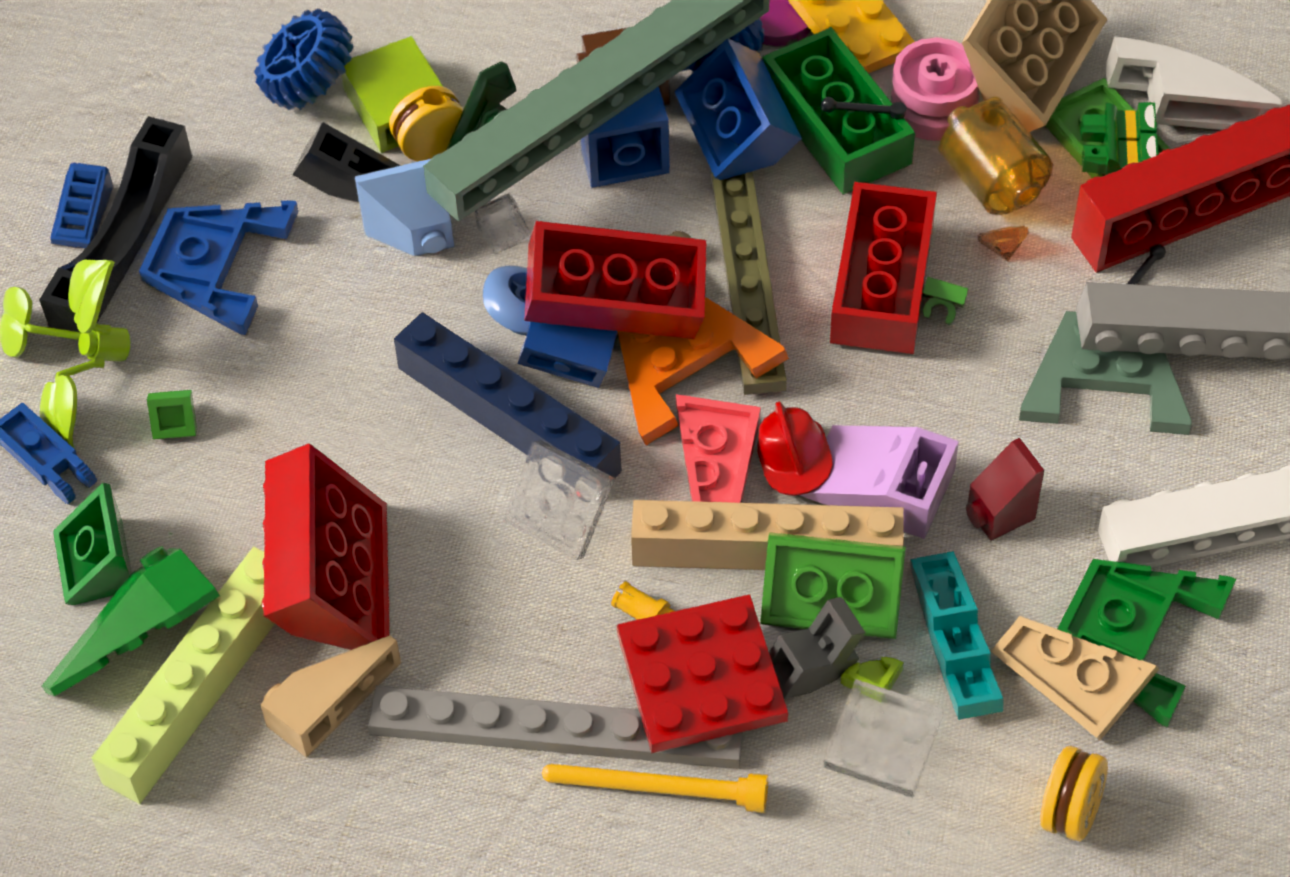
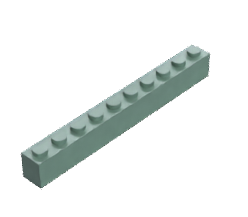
(582, 100)

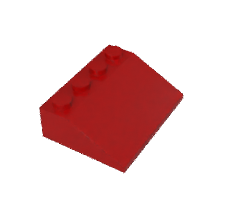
(324, 552)

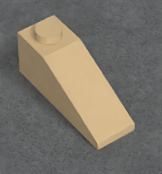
(326, 693)

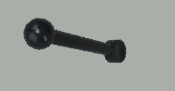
(896, 110)
(1157, 252)

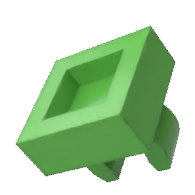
(943, 294)
(172, 414)

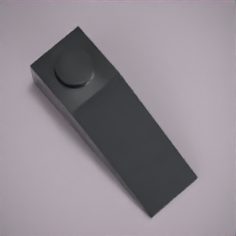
(334, 160)

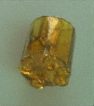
(995, 156)

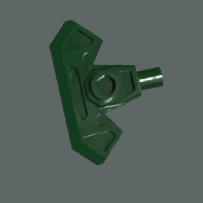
(483, 104)

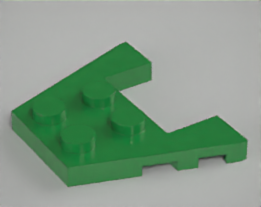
(1125, 609)

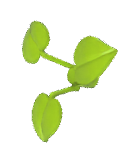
(95, 341)

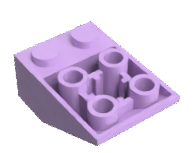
(889, 470)

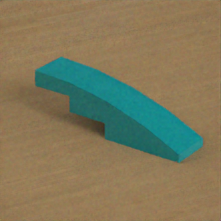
(956, 635)

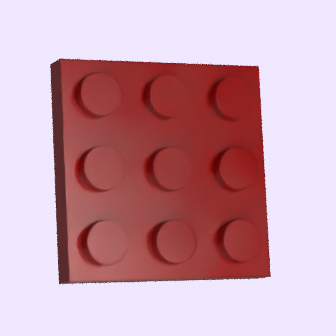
(701, 673)

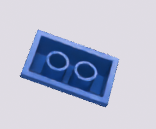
(737, 112)

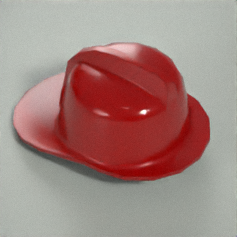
(793, 451)

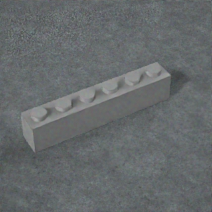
(1184, 320)

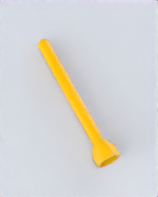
(747, 792)

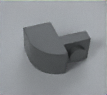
(819, 654)

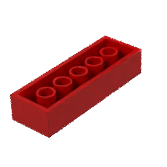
(1184, 190)

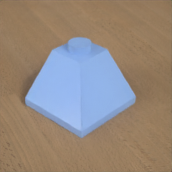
(402, 212)

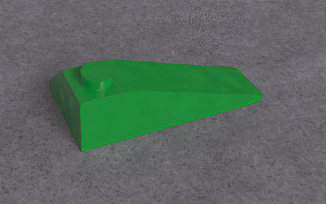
(154, 596)

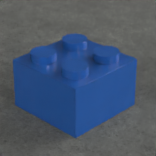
(629, 144)

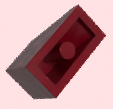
(1006, 491)

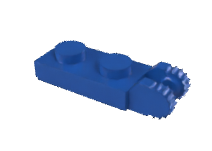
(42, 451)

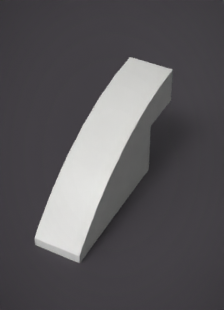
(1185, 85)

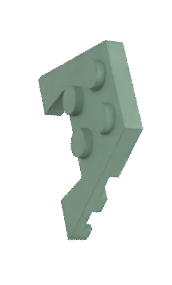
(1113, 371)

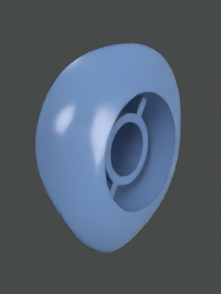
(505, 297)

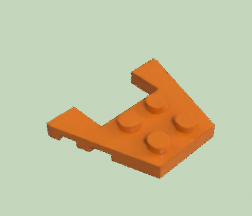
(660, 362)

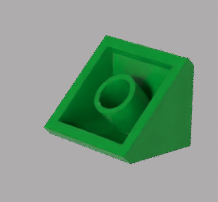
(92, 549)

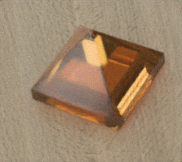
(1004, 240)

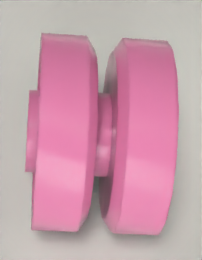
(932, 82)

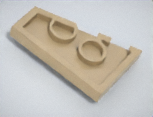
(1076, 675)

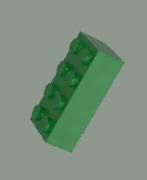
(844, 142)

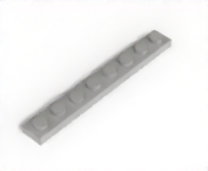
(533, 726)

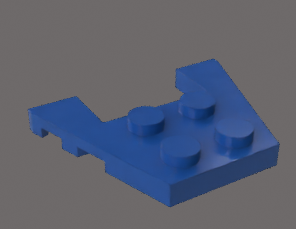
(196, 253)

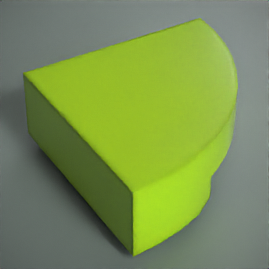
(875, 672)

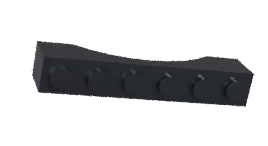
(150, 176)

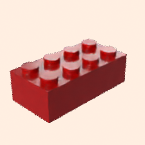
(883, 268)
(615, 280)

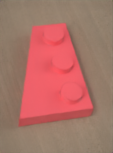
(717, 446)

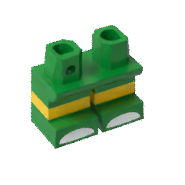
(1124, 135)

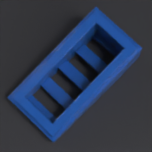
(82, 181)

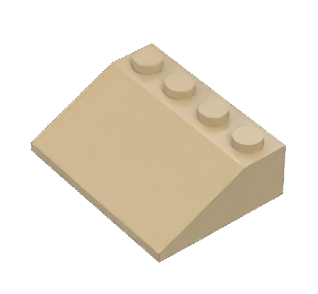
(1031, 52)

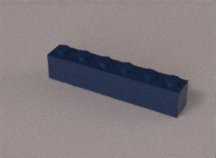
(499, 396)

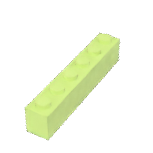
(186, 685)

